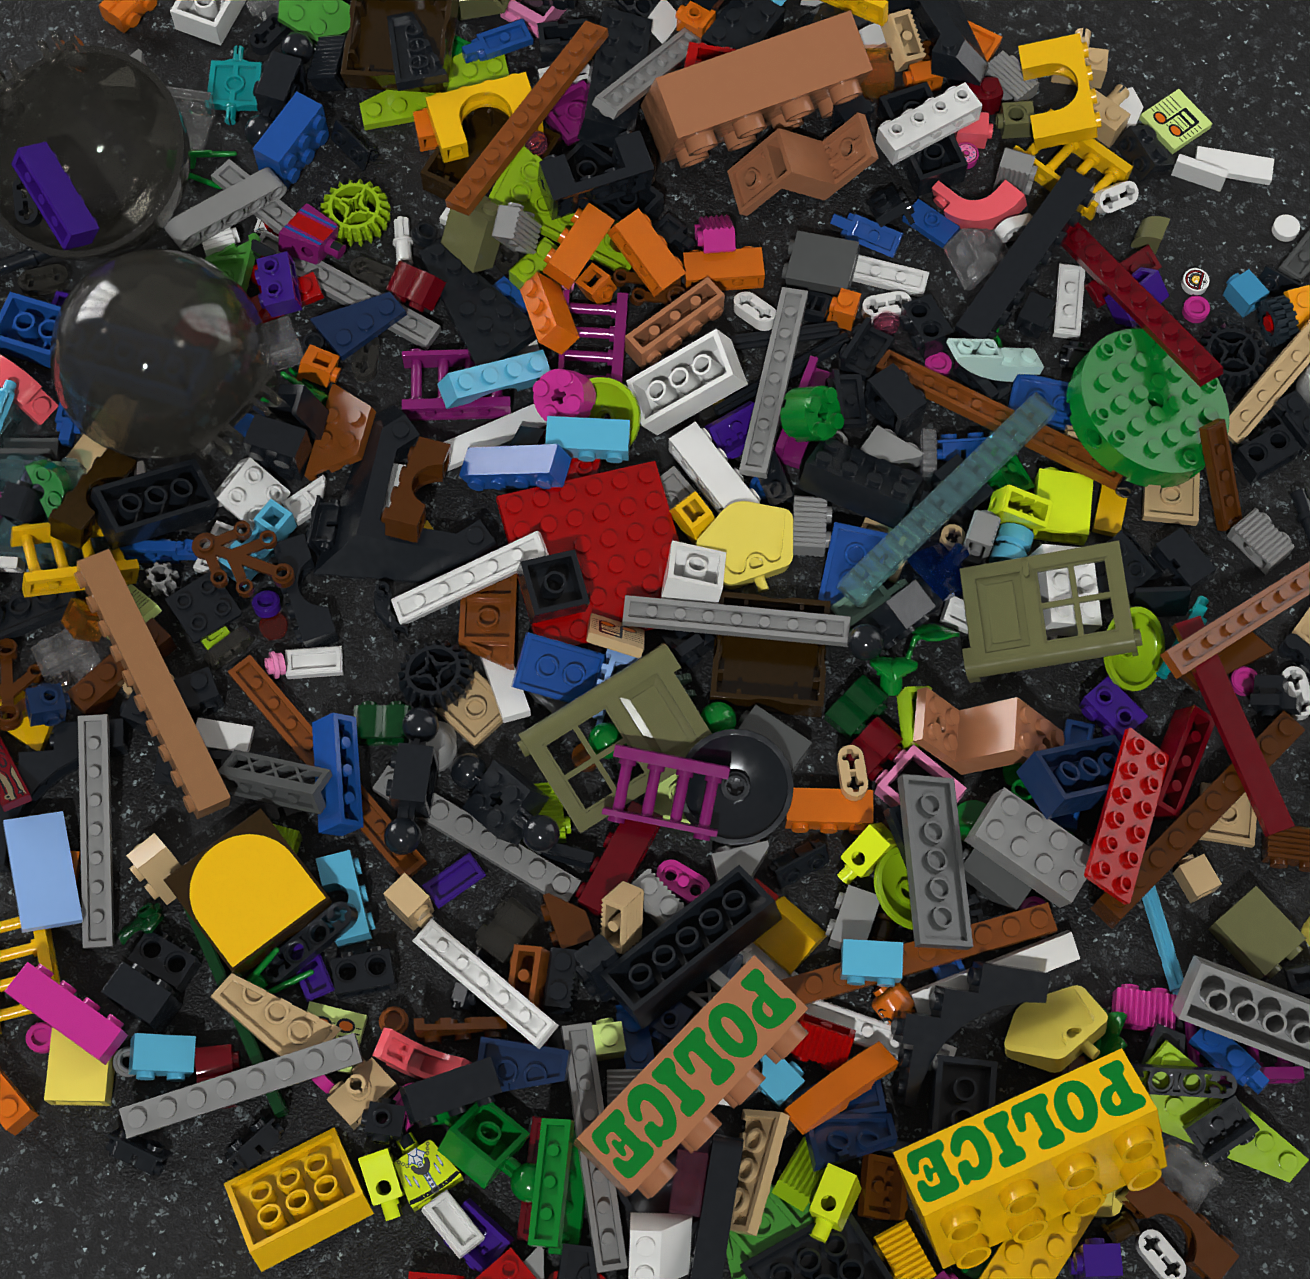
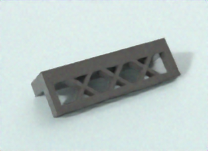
(270, 787)

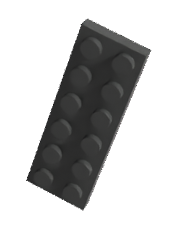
(934, 862)

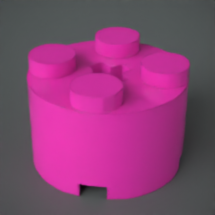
(550, 394)

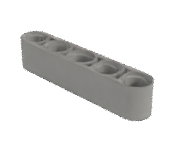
(225, 209)

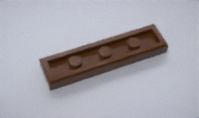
(1220, 474)

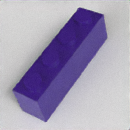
(55, 195)

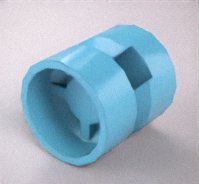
(1012, 542)

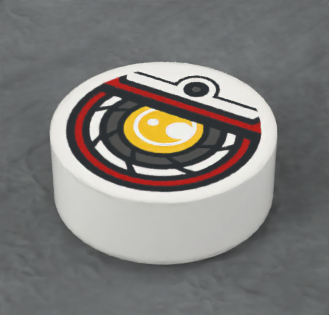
(1195, 281)

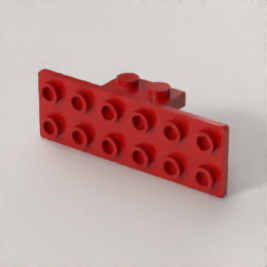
(1126, 816)

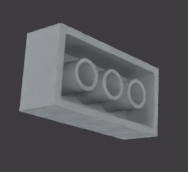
(1031, 847)

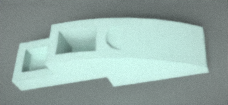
(994, 363)

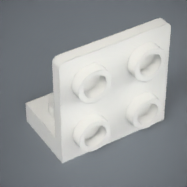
(249, 490)

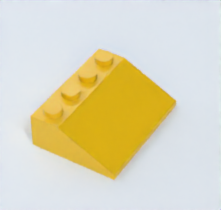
(297, 1199)

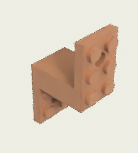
(802, 164)
(981, 735)

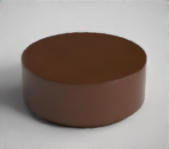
(579, 756)

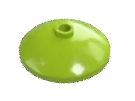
(617, 401)
(1139, 671)
(889, 883)

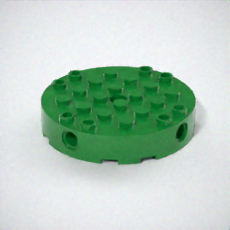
(1142, 410)

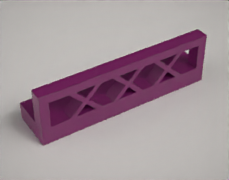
(787, 449)

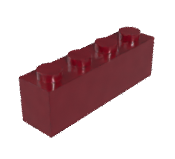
(1185, 745)
(619, 861)

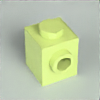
(608, 1039)

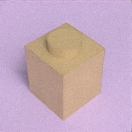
(1196, 877)

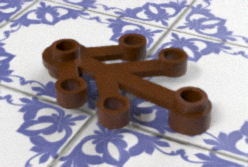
(664, 297)
(240, 557)
(12, 715)

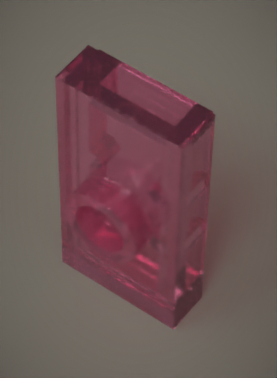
(689, 1183)

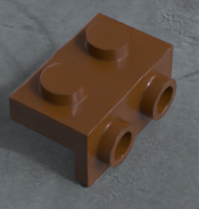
(882, 1189)

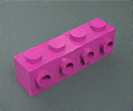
(67, 1013)

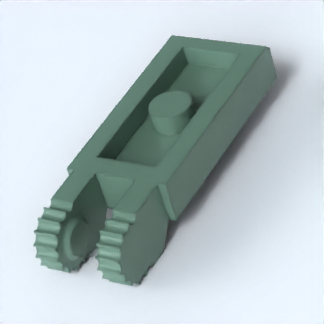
(846, 608)

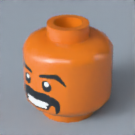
(890, 1000)

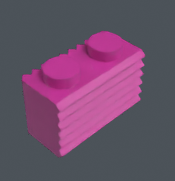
(715, 234)
(1144, 1007)

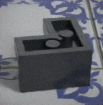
(301, 409)

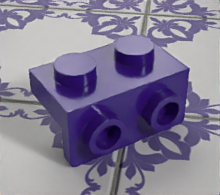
(731, 430)
(495, 1240)

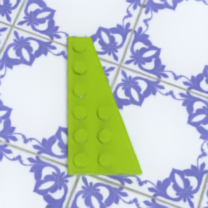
(397, 107)
(520, 186)
(1265, 1153)

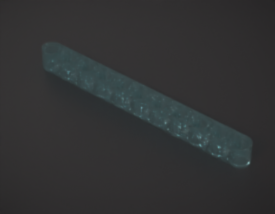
(946, 499)

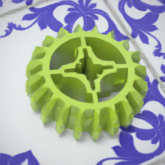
(351, 203)

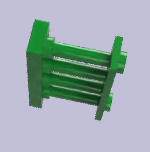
(557, 1188)

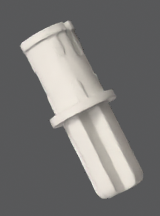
(403, 240)

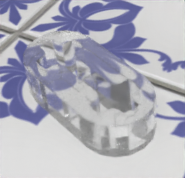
(928, 446)

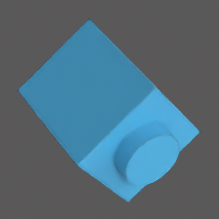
(1245, 292)

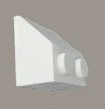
(693, 574)
(659, 1245)

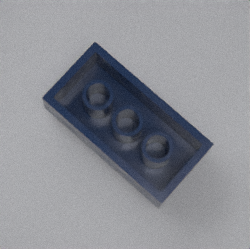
(1070, 775)

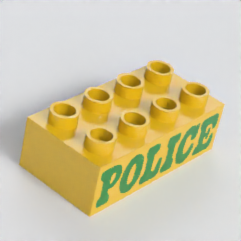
(1034, 1160)

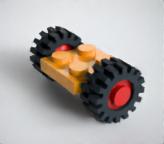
(1284, 315)

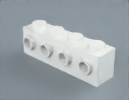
(928, 123)
(709, 468)

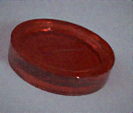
(273, 627)

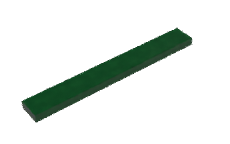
(249, 1040)

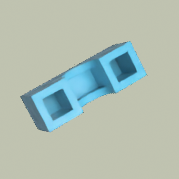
(273, 518)
(340, 873)

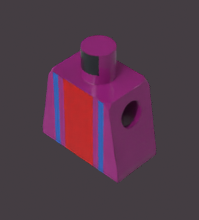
(310, 236)

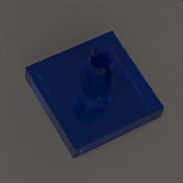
(941, 568)

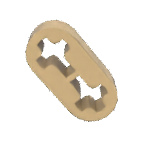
(846, 773)

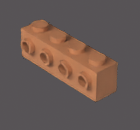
(674, 323)

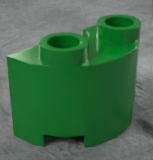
(54, 481)

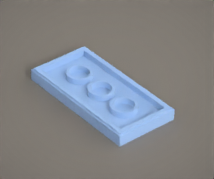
(42, 871)

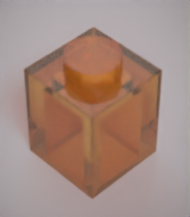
(80, 621)

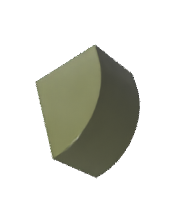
(1150, 232)

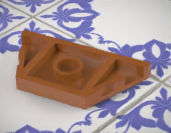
(344, 433)
(489, 622)

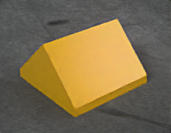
(791, 938)

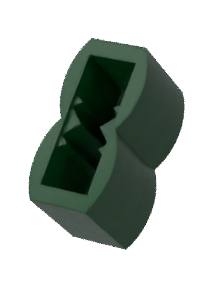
(856, 708)
(380, 723)

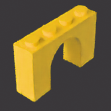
(1065, 58)
(450, 108)

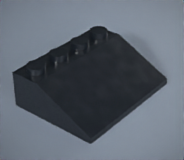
(800, 1256)

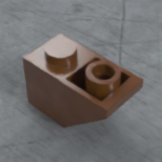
(568, 921)

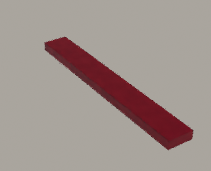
(1238, 738)

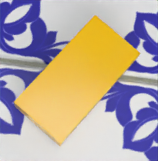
(1109, 512)

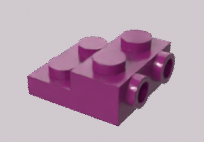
(567, 113)

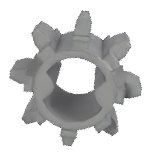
(165, 586)

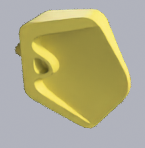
(755, 542)
(1056, 1031)

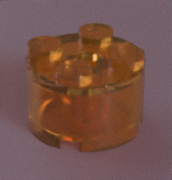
(882, 76)

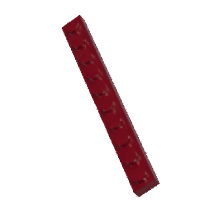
(1142, 306)

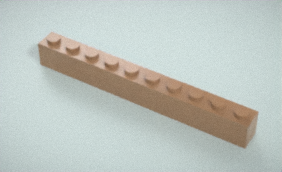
(152, 684)

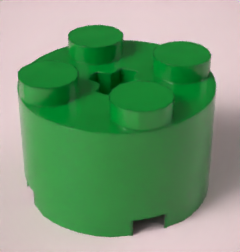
(811, 413)

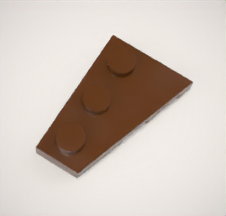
(1237, 655)
(461, 1032)

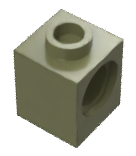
(1018, 111)

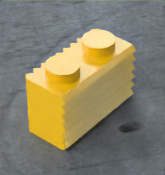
(902, 1253)

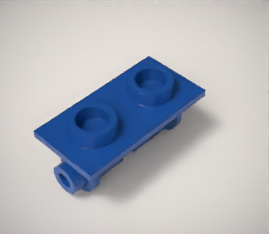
(951, 445)

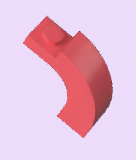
(982, 213)
(28, 393)
(412, 1057)

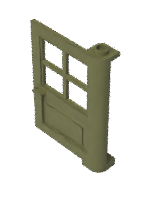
(1008, 614)
(649, 714)

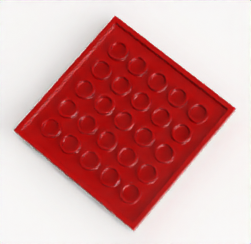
(618, 531)

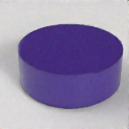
(266, 604)

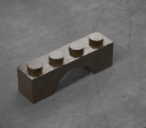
(74, 518)

